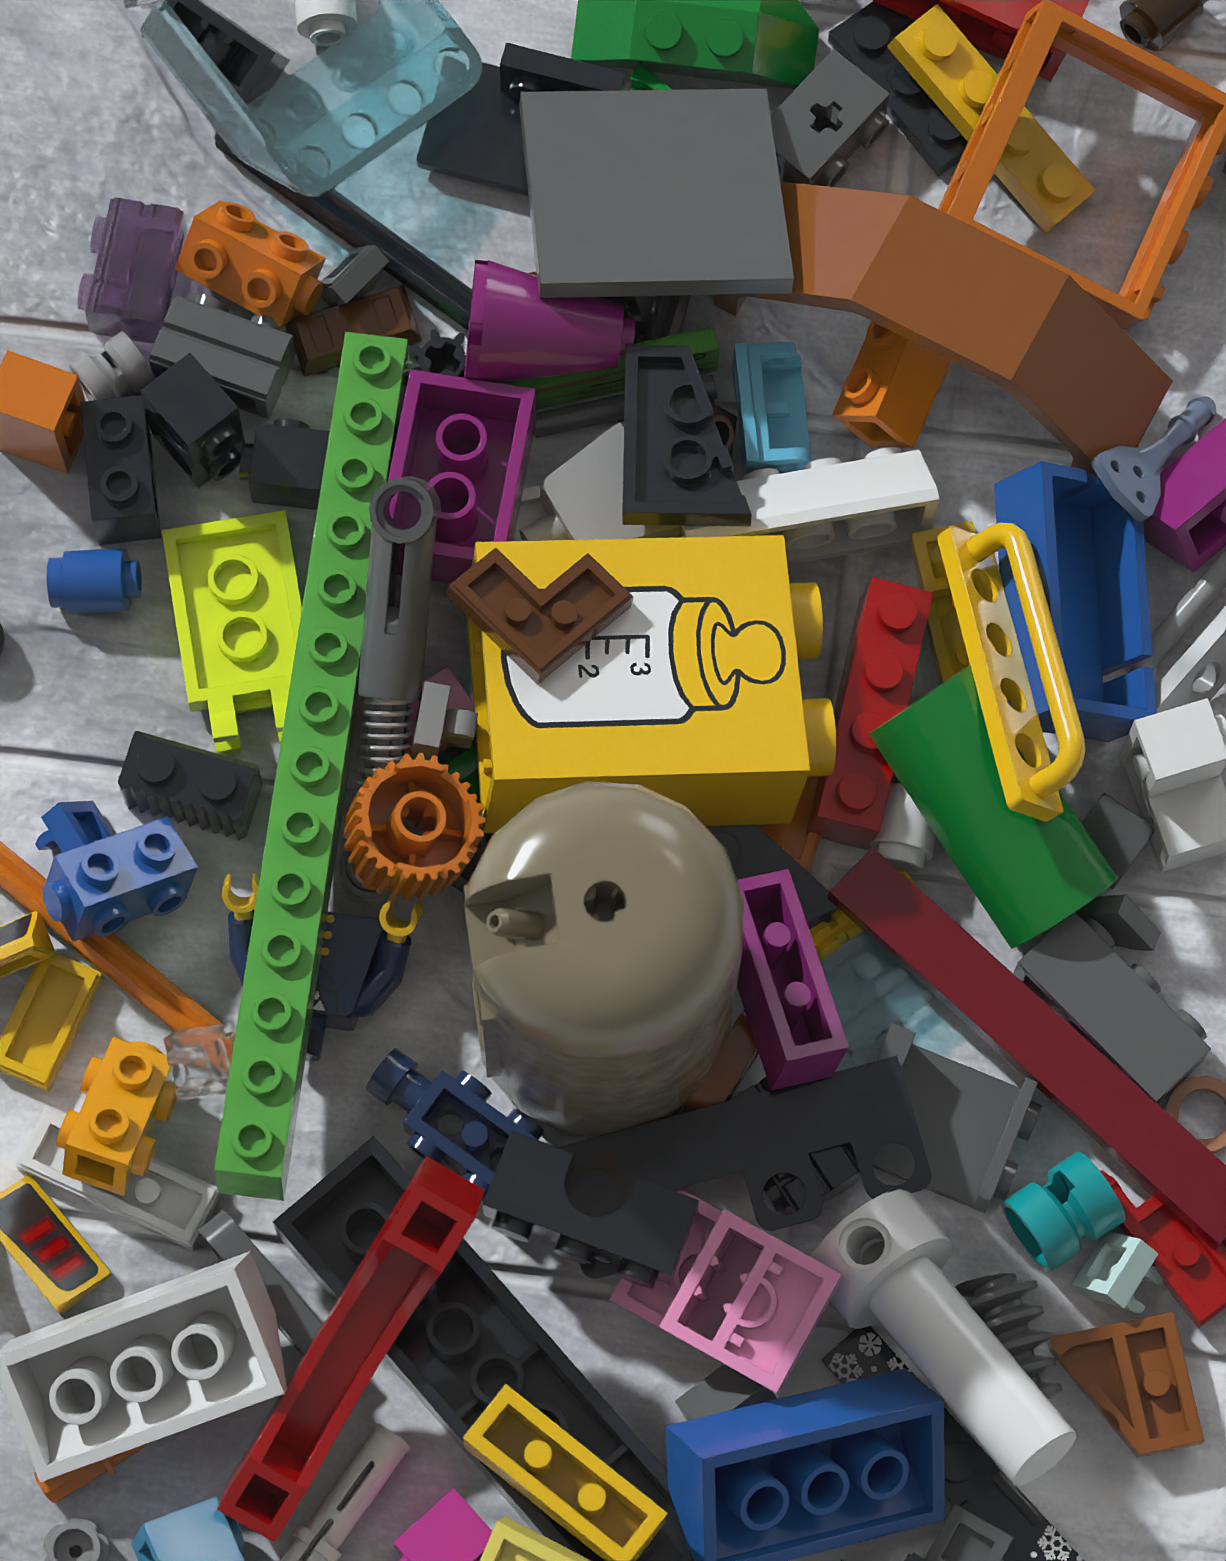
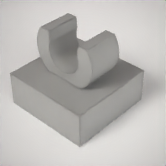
(440, 724)

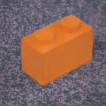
(40, 412)

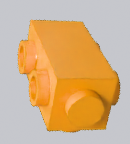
(113, 1128)

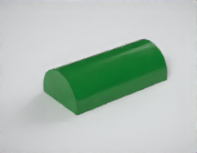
(1016, 865)

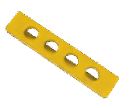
(971, 561)

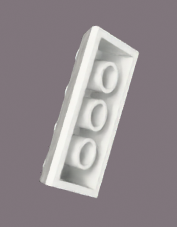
(837, 505)
(144, 1367)

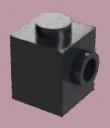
(285, 464)

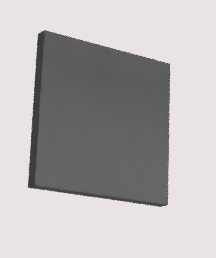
(654, 193)

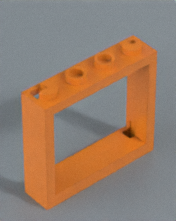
(1187, 187)

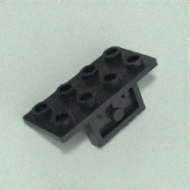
(482, 131)

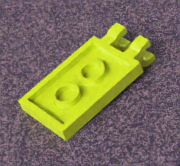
(235, 617)

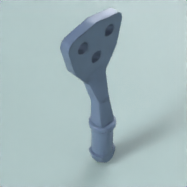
(1134, 473)

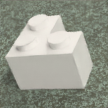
(1177, 781)

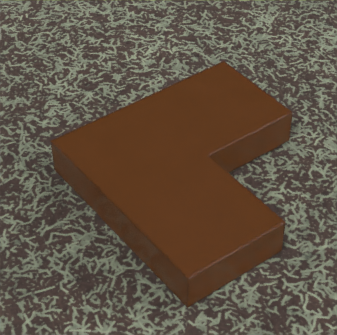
(534, 625)

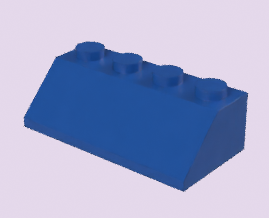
(810, 1470)

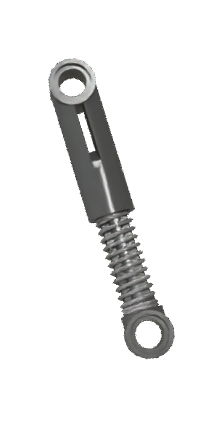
(392, 634)

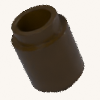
(1157, 21)

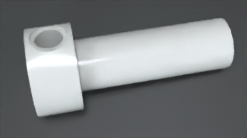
(894, 1277)

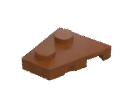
(1135, 1381)

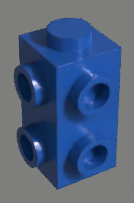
(119, 880)

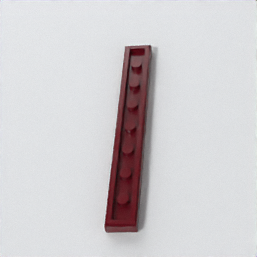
(1037, 1042)

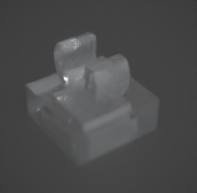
(200, 1060)

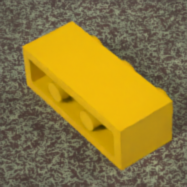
(564, 1478)

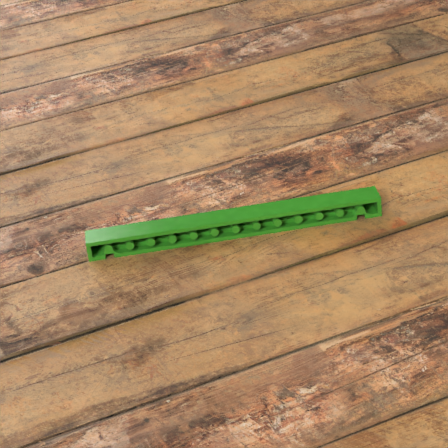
(309, 780)

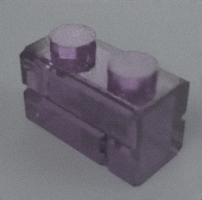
(133, 269)

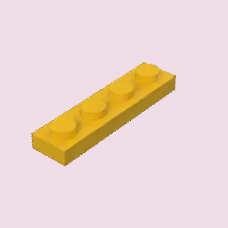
(960, 85)

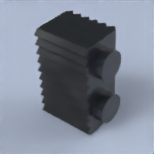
(190, 784)

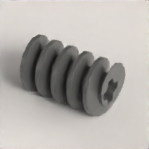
(1001, 1308)

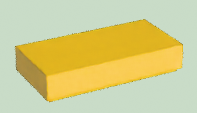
(47, 1020)

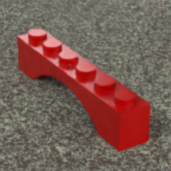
(350, 1347)

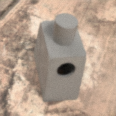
(587, 497)

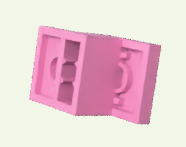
(737, 1296)

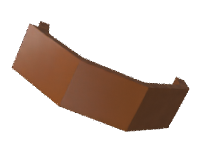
(973, 306)

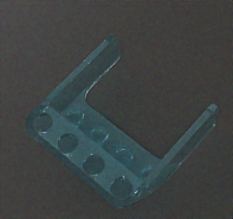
(339, 105)

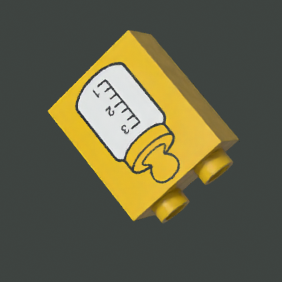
(673, 696)

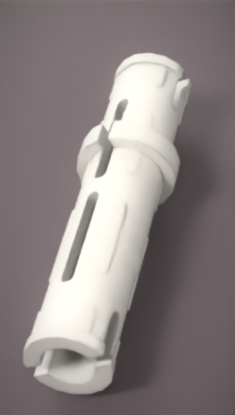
(383, 1453)

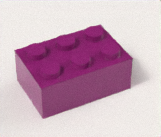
(474, 451)

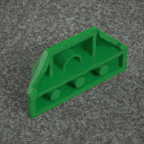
(700, 38)

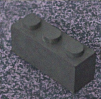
(1114, 1005)

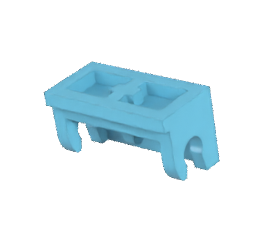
(770, 407)

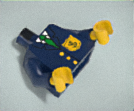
(358, 962)

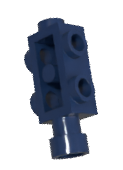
(483, 1126)

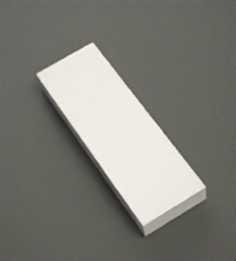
(161, 1201)

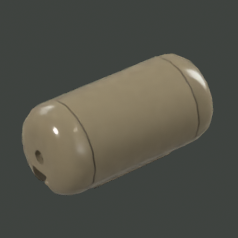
(603, 956)

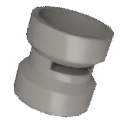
(114, 370)

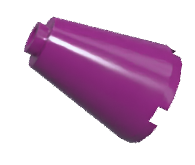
(532, 337)

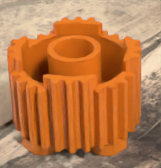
(390, 855)

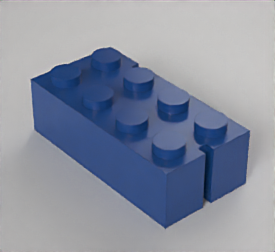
(1095, 592)

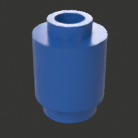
(93, 581)

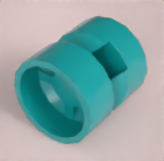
(1063, 1211)

